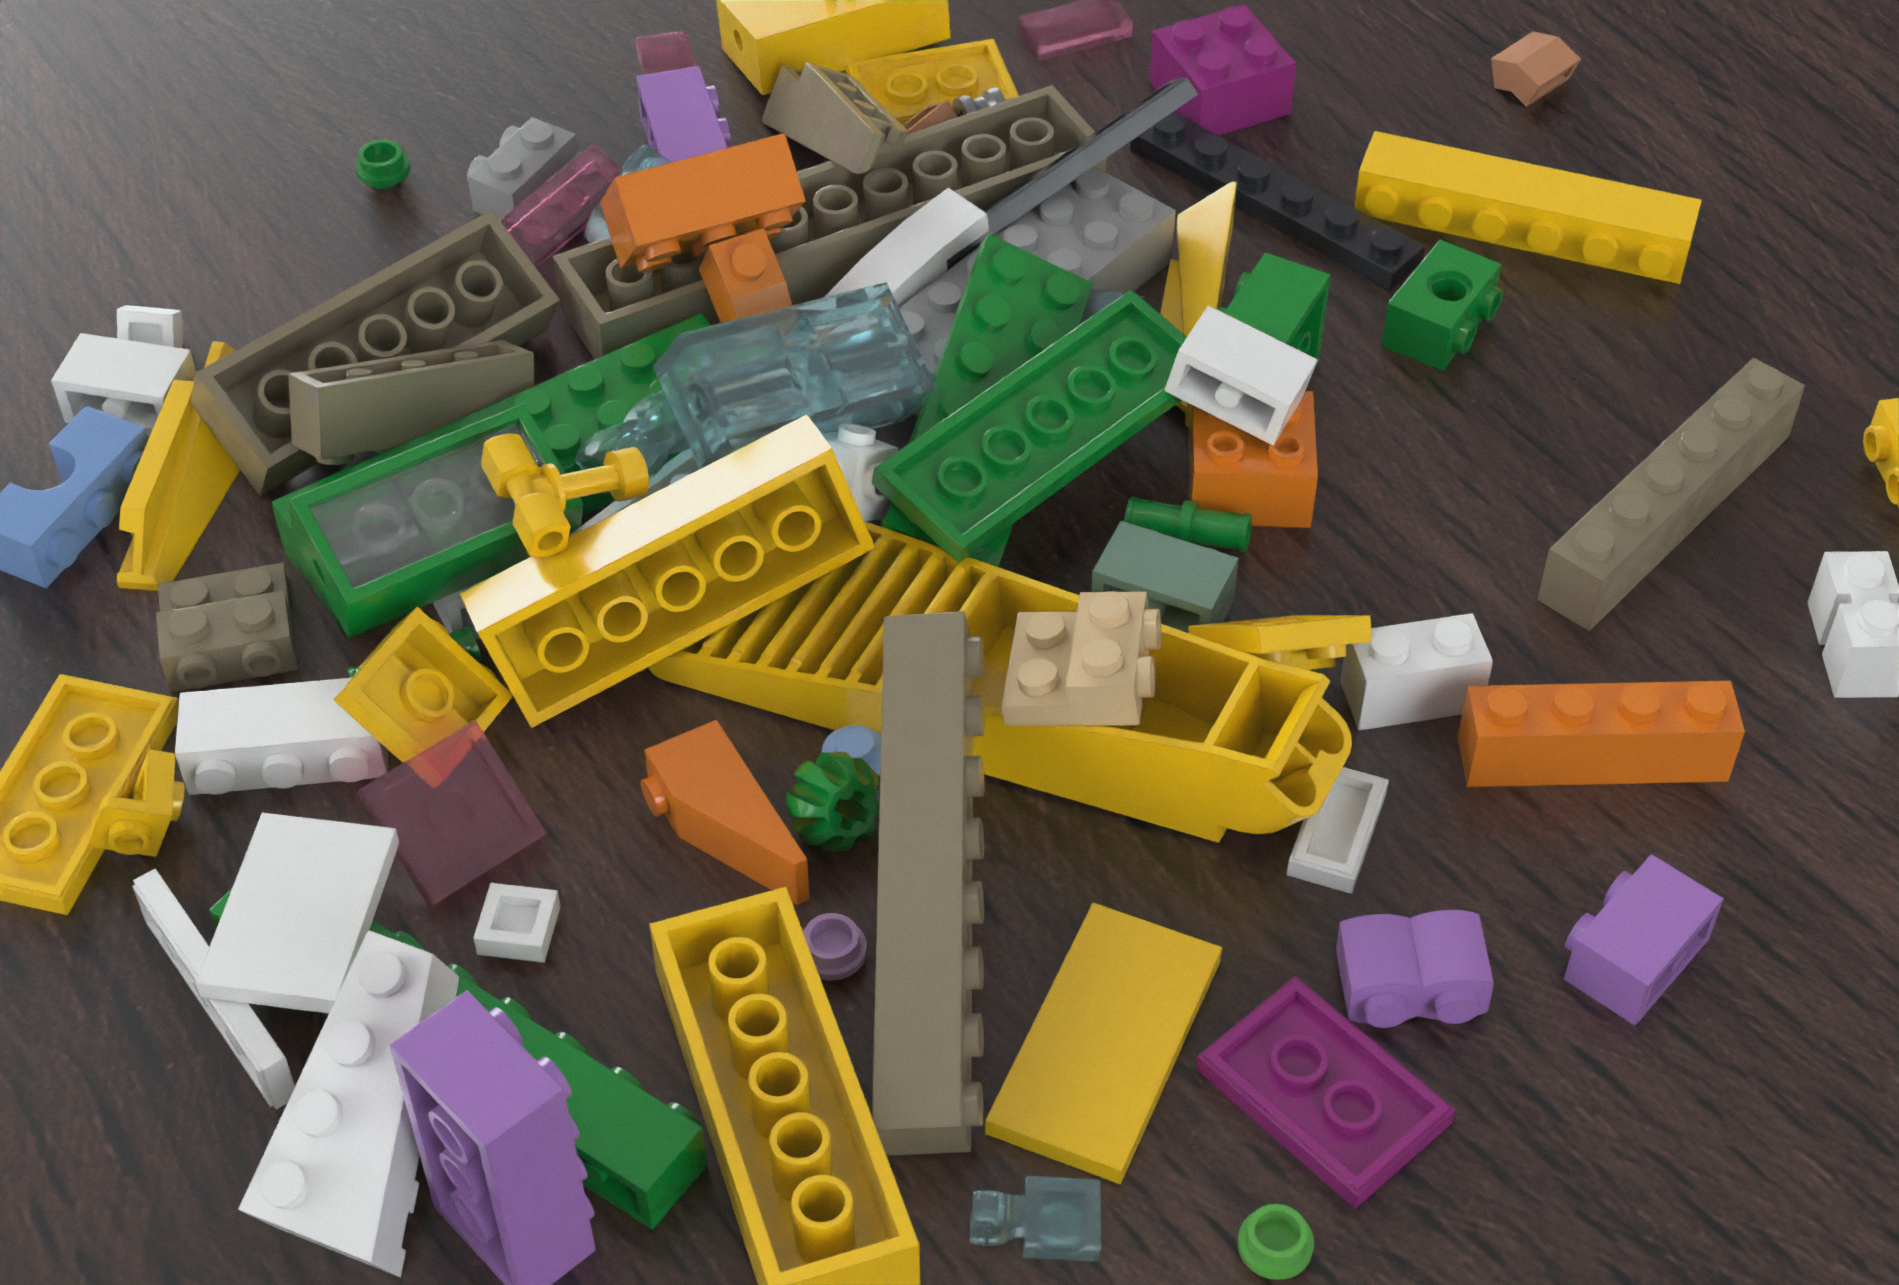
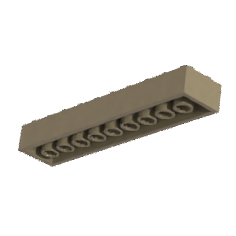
(837, 224)

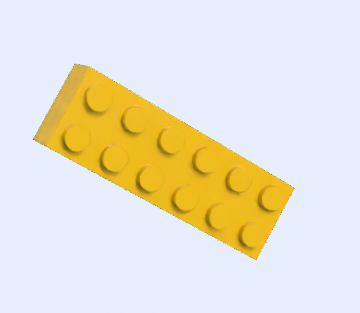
(669, 570)
(782, 1098)

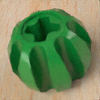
(834, 801)

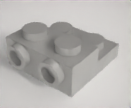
(519, 166)

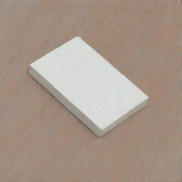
(297, 912)

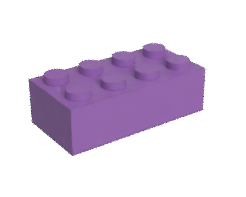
(496, 1142)

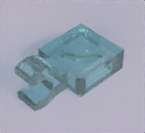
(1053, 1216)

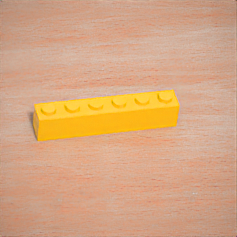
(1527, 206)

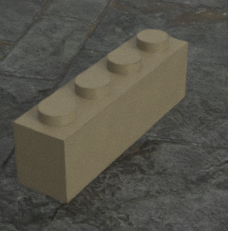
(400, 397)

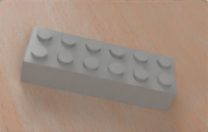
(1087, 228)

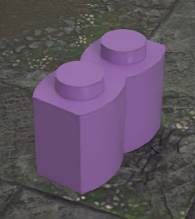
(1414, 967)

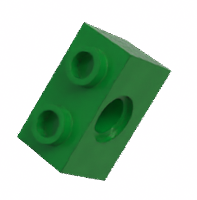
(1442, 305)

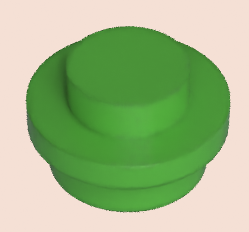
(1275, 1242)

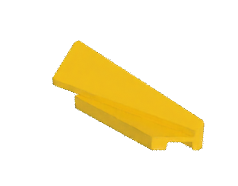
(1200, 270)
(174, 489)

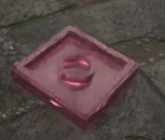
(452, 812)

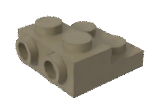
(226, 627)

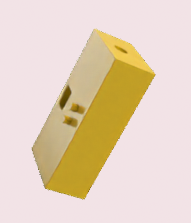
(824, 32)

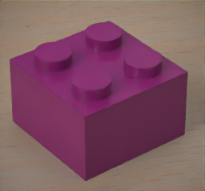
(1232, 65)

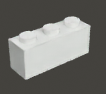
(272, 738)

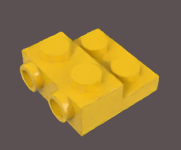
(1291, 640)
(420, 688)

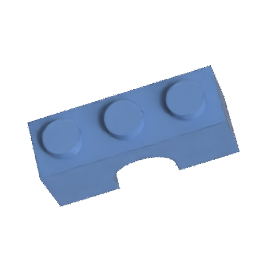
(52, 526)

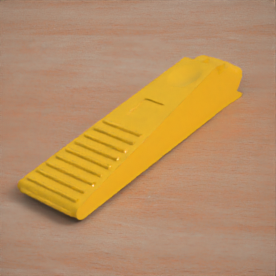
(1214, 746)

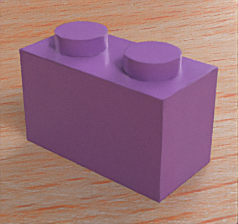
(1640, 938)

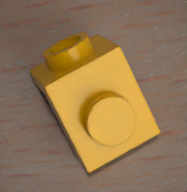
(141, 822)

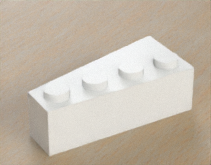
(345, 1142)

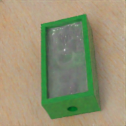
(416, 524)

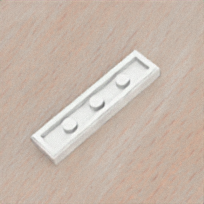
(233, 1019)

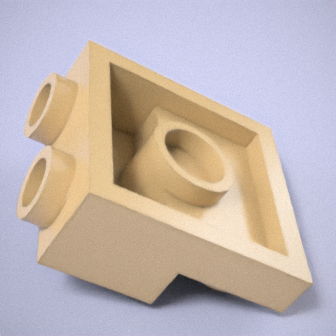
(1083, 662)

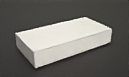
(1338, 835)

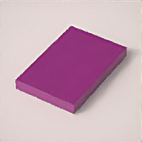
(1325, 1091)

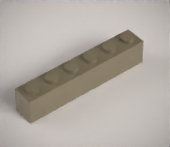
(1669, 494)

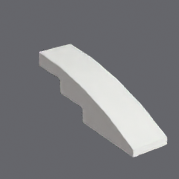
(918, 248)

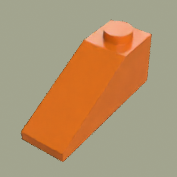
(744, 277)
(722, 809)

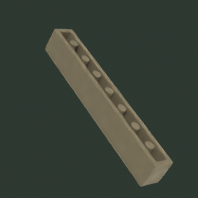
(927, 887)

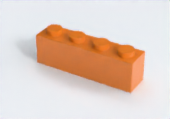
(1599, 733)

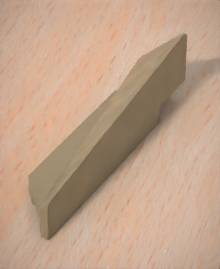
(833, 116)

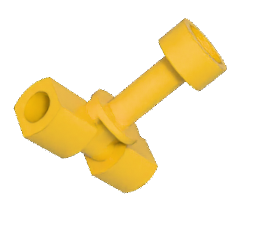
(543, 492)

